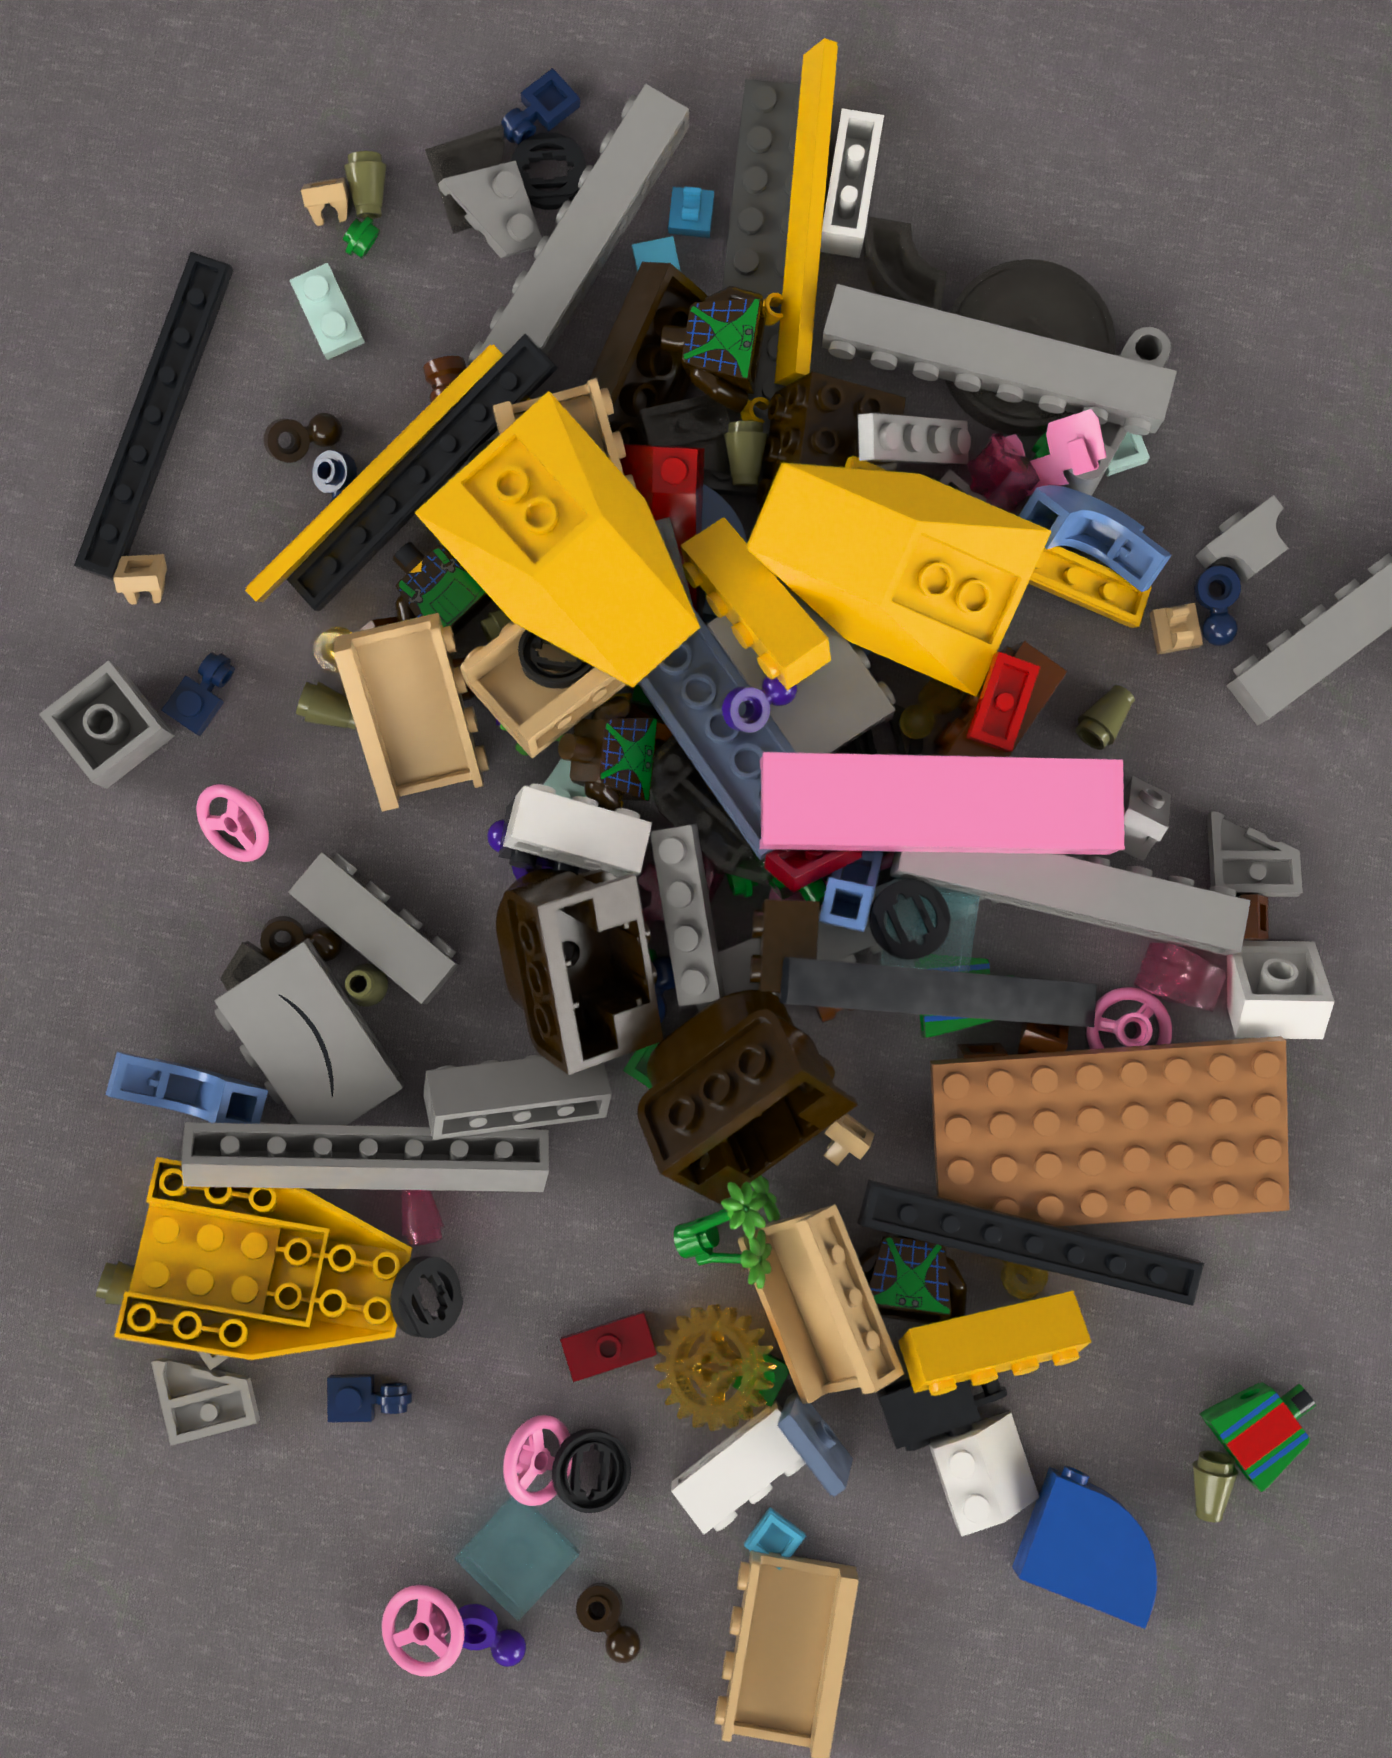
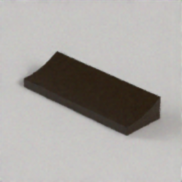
(632, 357)

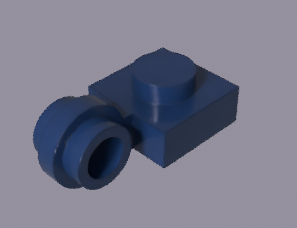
(547, 101)
(194, 703)
(353, 1398)

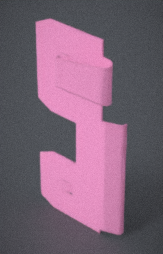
(1072, 443)

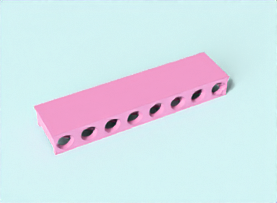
(941, 803)

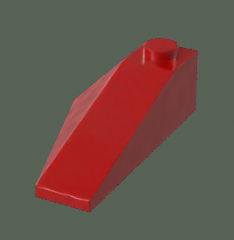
(673, 488)

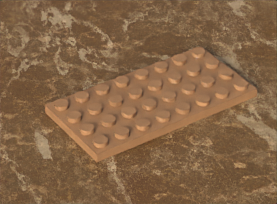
(1116, 1131)

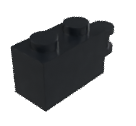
(919, 1416)

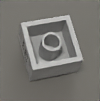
(107, 725)

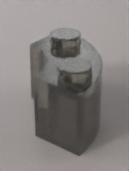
(897, 267)

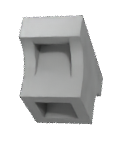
(1246, 541)
(1144, 817)

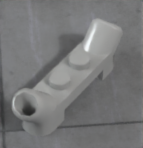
(1144, 345)

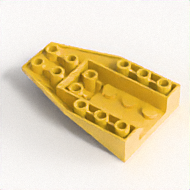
(565, 545)
(900, 564)
(256, 1272)

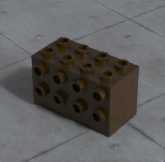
(818, 424)

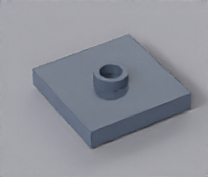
(816, 1444)

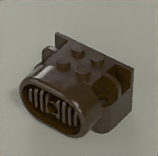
(579, 965)
(735, 1094)

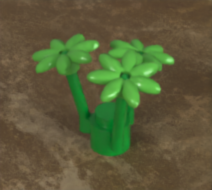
(701, 1235)

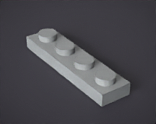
(913, 439)
(687, 914)

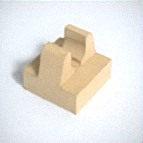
(320, 193)
(141, 574)
(1176, 628)
(847, 1137)

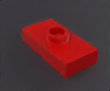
(1003, 702)

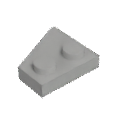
(496, 207)
(1251, 861)
(202, 1400)

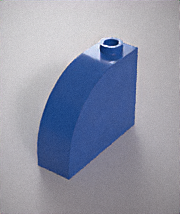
(1088, 1549)

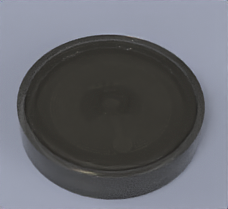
(1040, 301)

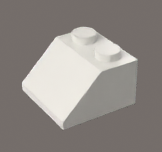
(1278, 990)
(984, 1473)

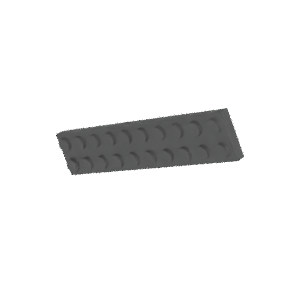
(760, 227)

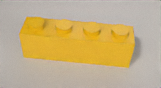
(755, 604)
(994, 1342)

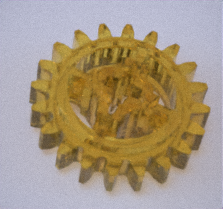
(711, 1382)

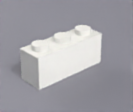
(851, 183)
(577, 831)
(736, 1471)

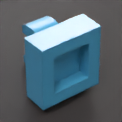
(691, 212)

